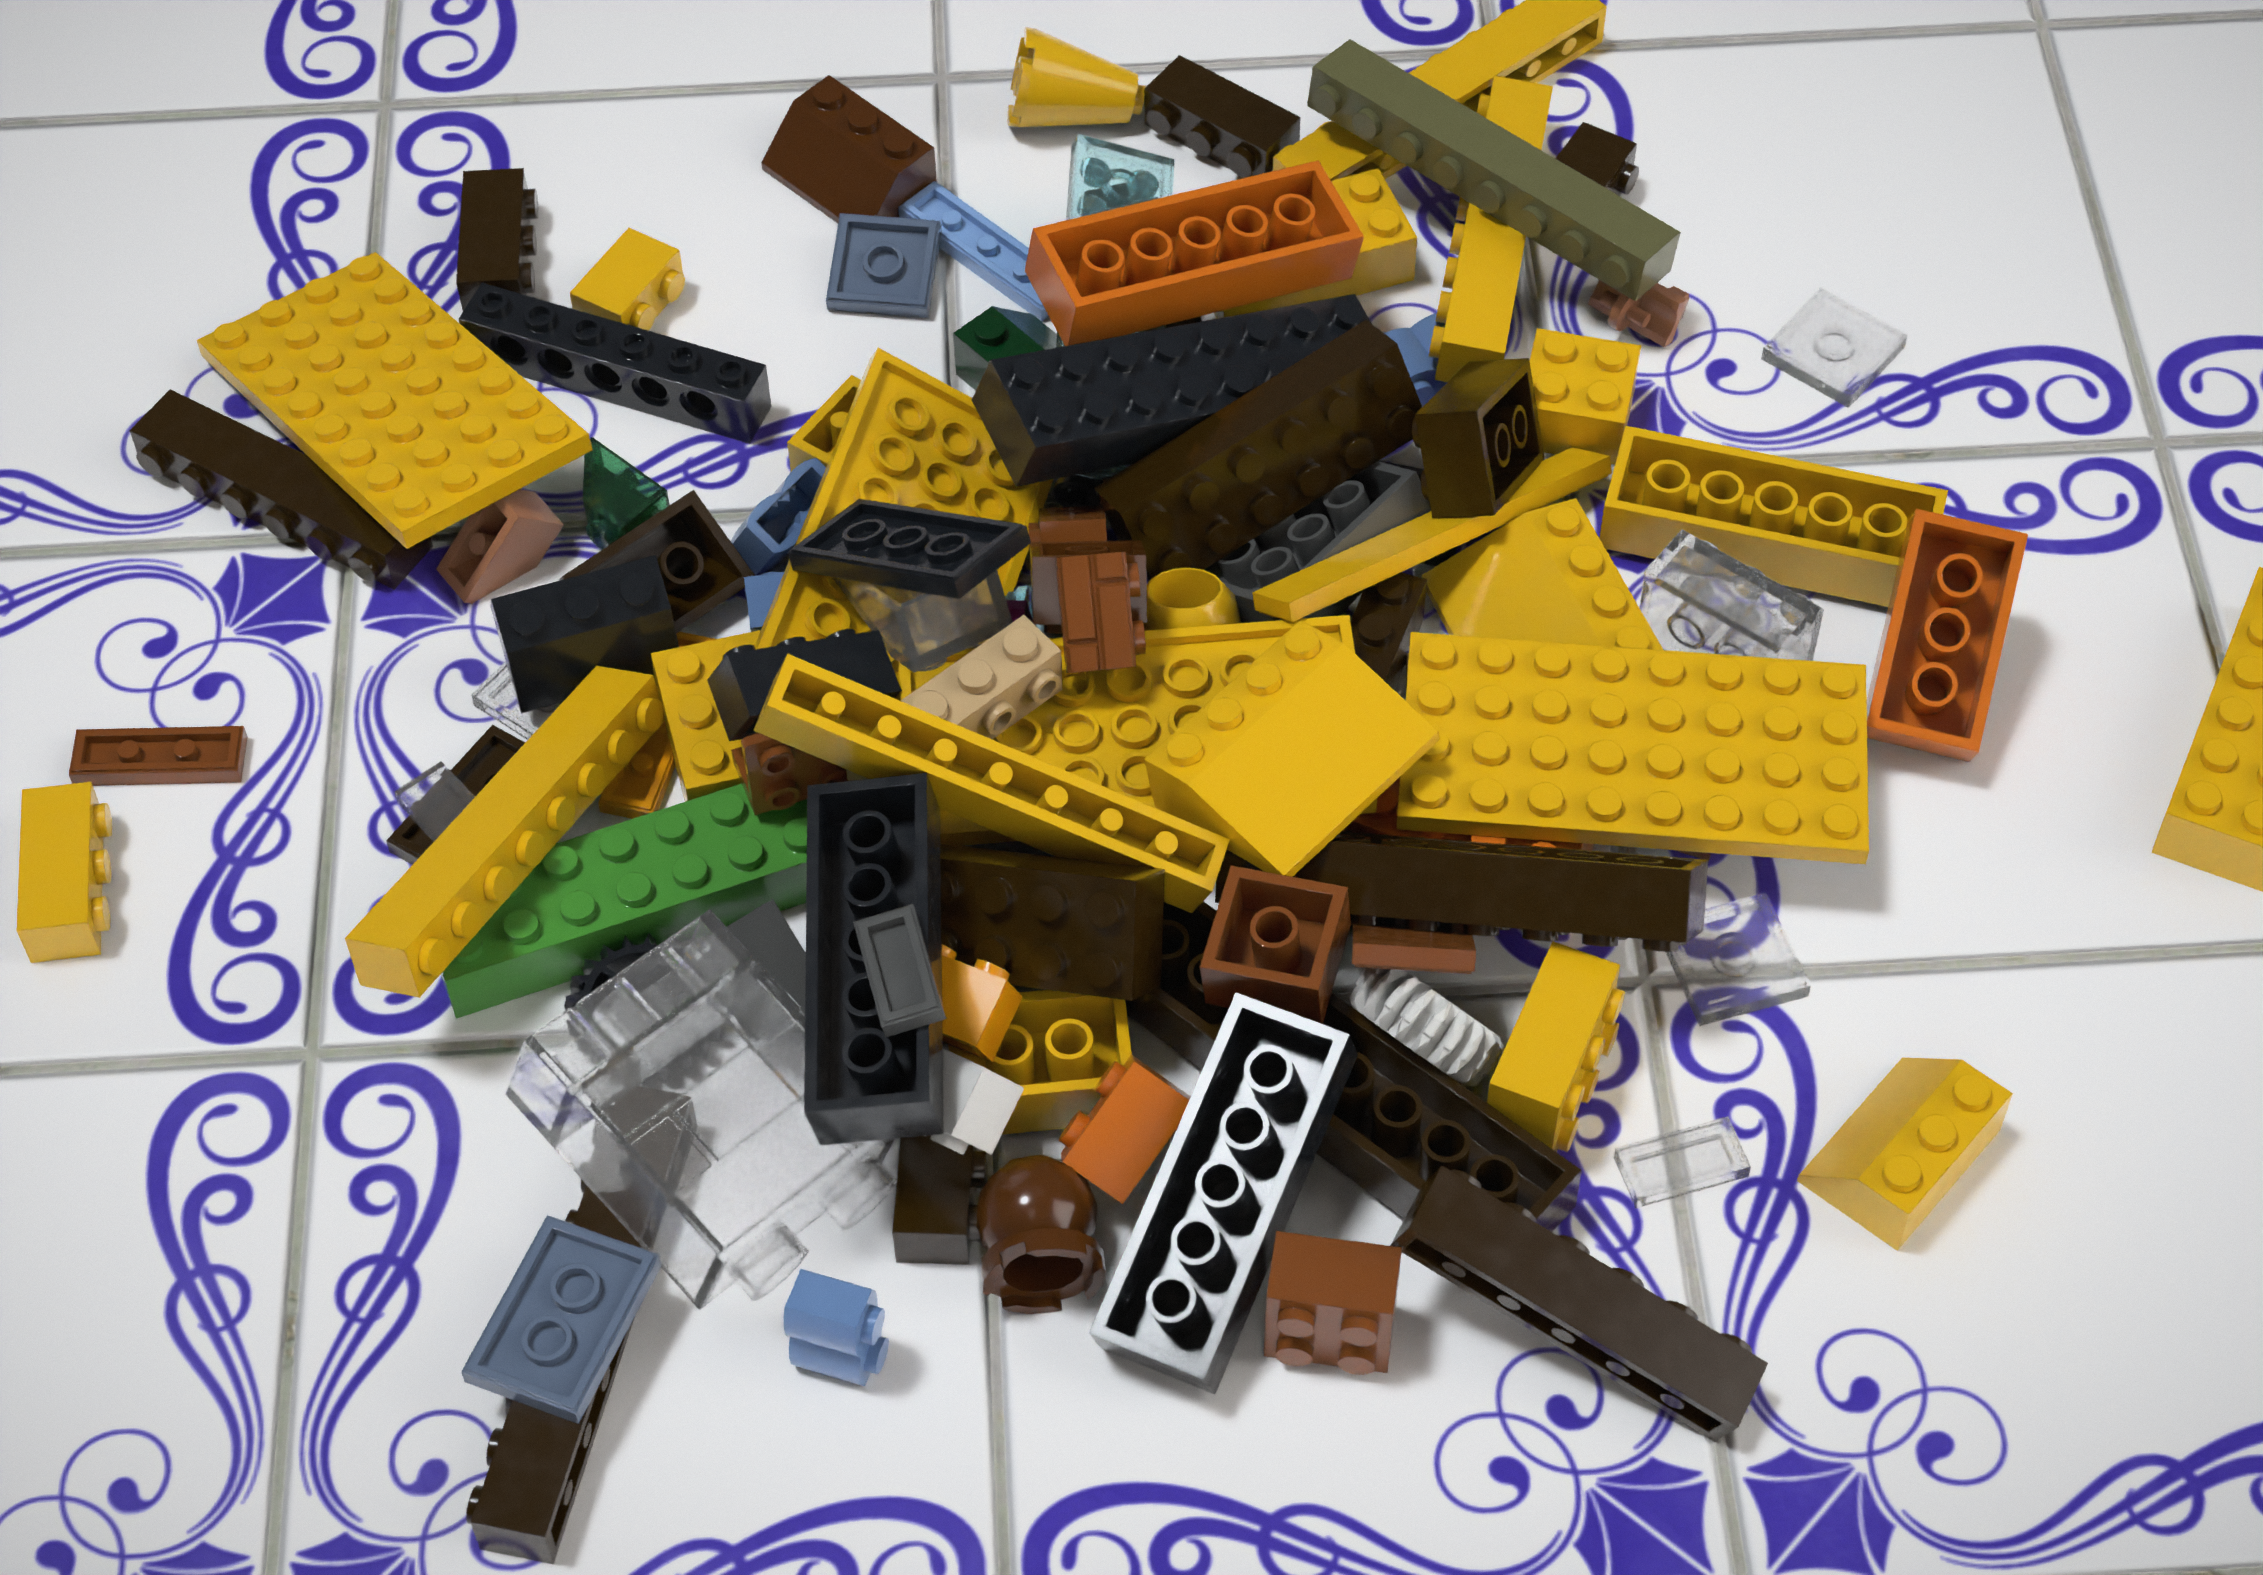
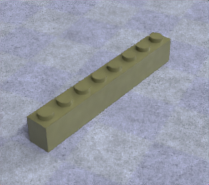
(1493, 169)

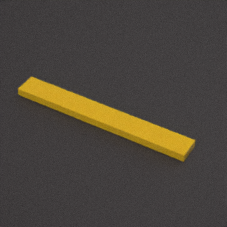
(1422, 540)

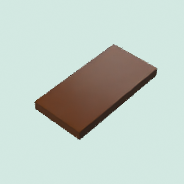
(1413, 950)

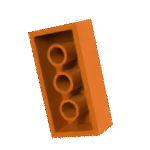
(1944, 634)

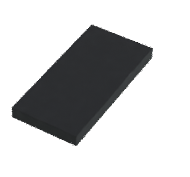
(909, 548)

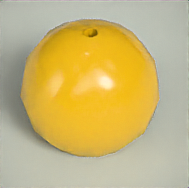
(1189, 600)

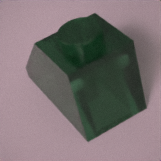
(616, 495)

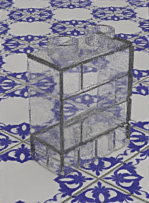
(689, 1115)

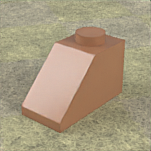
(499, 545)

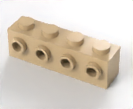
(993, 682)

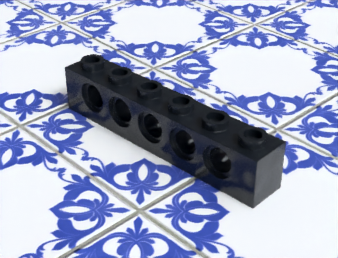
(621, 363)

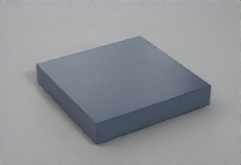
(884, 265)

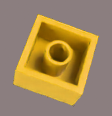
(1583, 390)

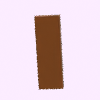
(158, 755)

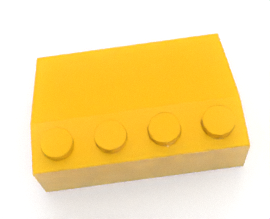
(1539, 582)
(1289, 751)

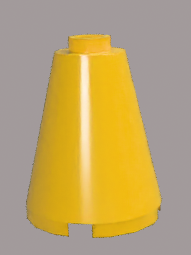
(1069, 86)

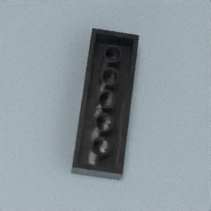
(867, 854)
(1224, 1193)

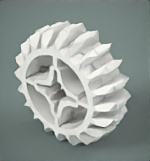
(1427, 1023)

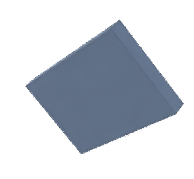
(562, 1319)

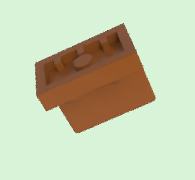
(779, 774)

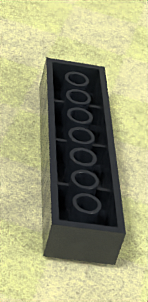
(1132, 393)

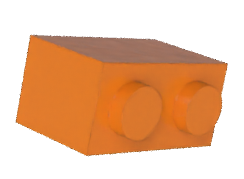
(1124, 1127)

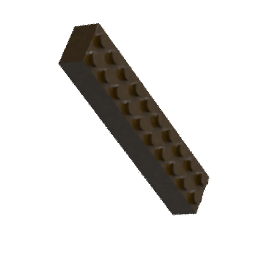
(1396, 1110)

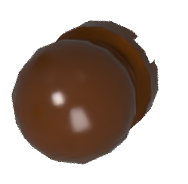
(1038, 1235)

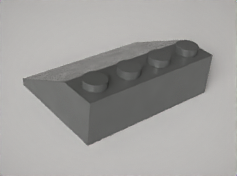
(1338, 520)

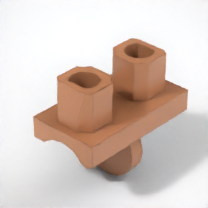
(1652, 315)

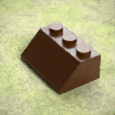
(847, 154)

